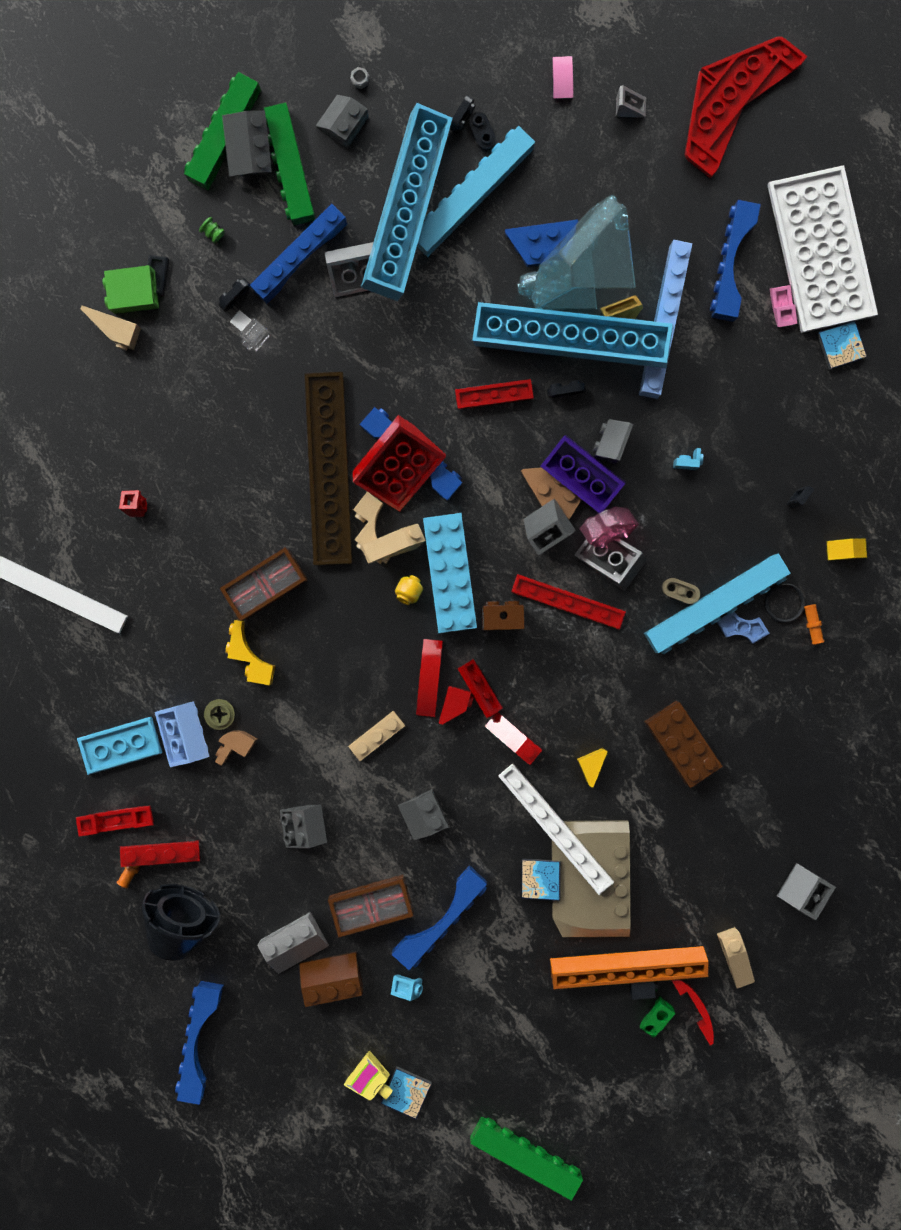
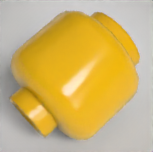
(408, 590)

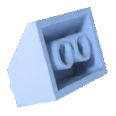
(182, 734)

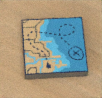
(841, 345)
(541, 879)
(407, 1093)

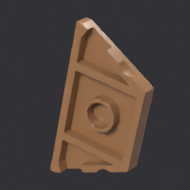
(547, 488)

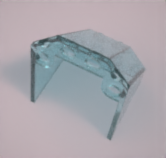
(587, 259)

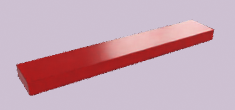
(568, 601)

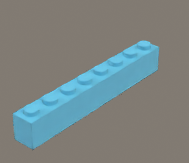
(474, 189)
(717, 603)

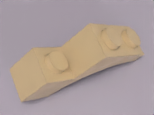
(368, 510)

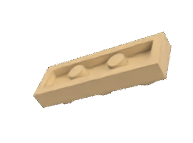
(376, 735)

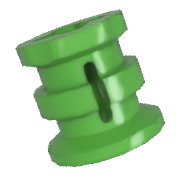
(212, 230)

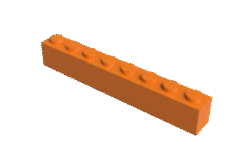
(629, 967)

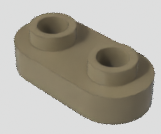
(680, 590)

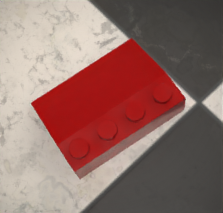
(398, 464)

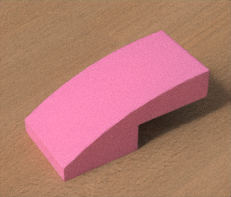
(562, 77)
(782, 305)

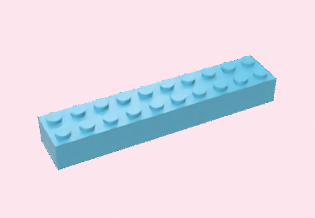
(406, 202)
(572, 335)

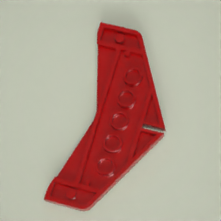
(735, 84)

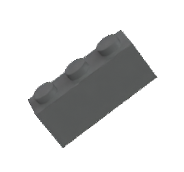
(247, 143)

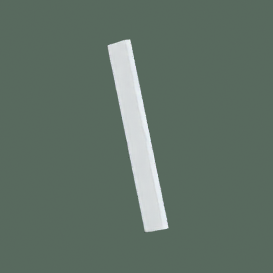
(62, 595)
(556, 829)

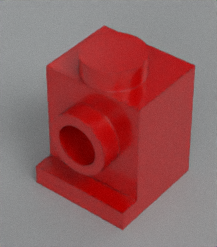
(137, 506)

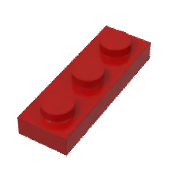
(480, 688)

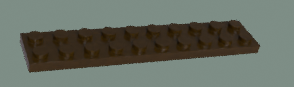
(328, 468)

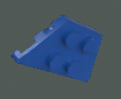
(538, 241)

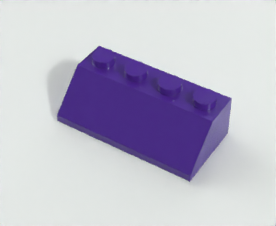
(583, 474)

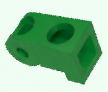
(657, 1017)

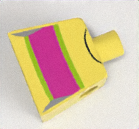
(369, 1078)

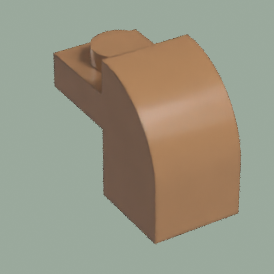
(235, 740)

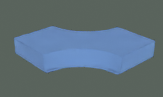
(734, 625)

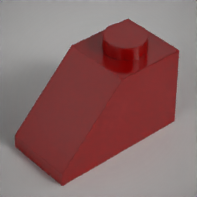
(455, 703)

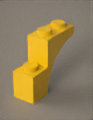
(238, 649)

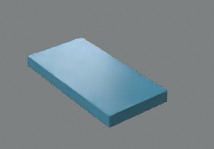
(119, 745)

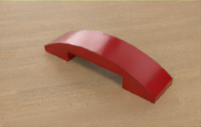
(429, 677)
(114, 820)
(704, 1024)

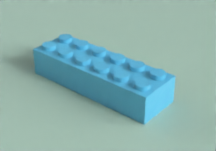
(449, 573)

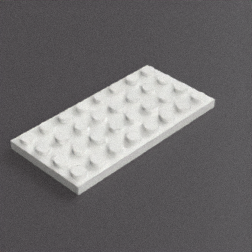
(822, 249)

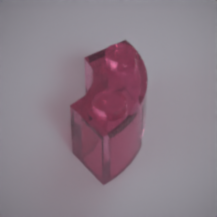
(608, 526)

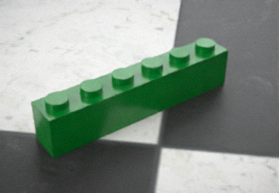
(212, 150)
(289, 164)
(526, 1158)

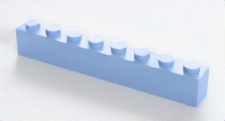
(667, 309)

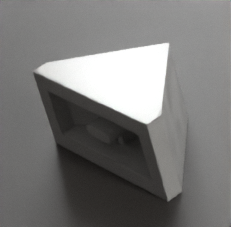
(630, 103)

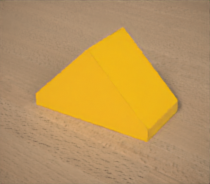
(846, 549)
(592, 764)

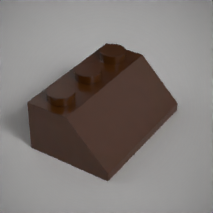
(330, 979)

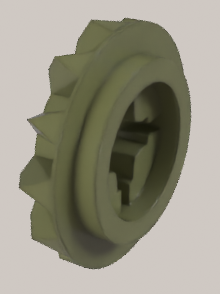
(212, 720)

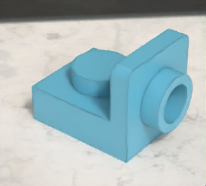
(686, 462)
(406, 987)

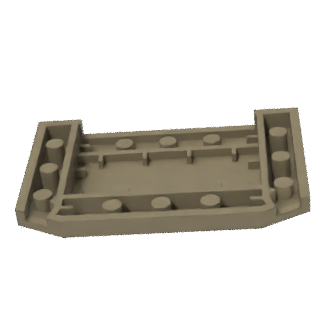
(581, 909)

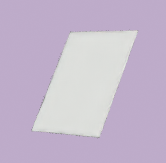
(240, 320)

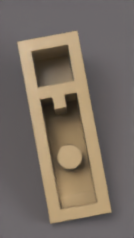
(120, 331)
(393, 544)
(736, 957)

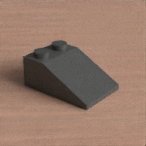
(615, 561)

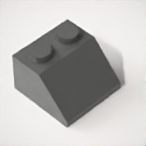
(343, 120)
(612, 441)
(423, 815)

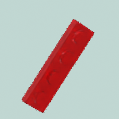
(494, 394)
(159, 853)

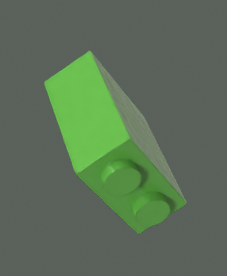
(131, 289)

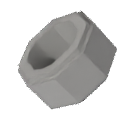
(359, 78)

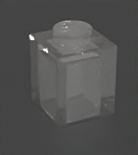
(254, 335)

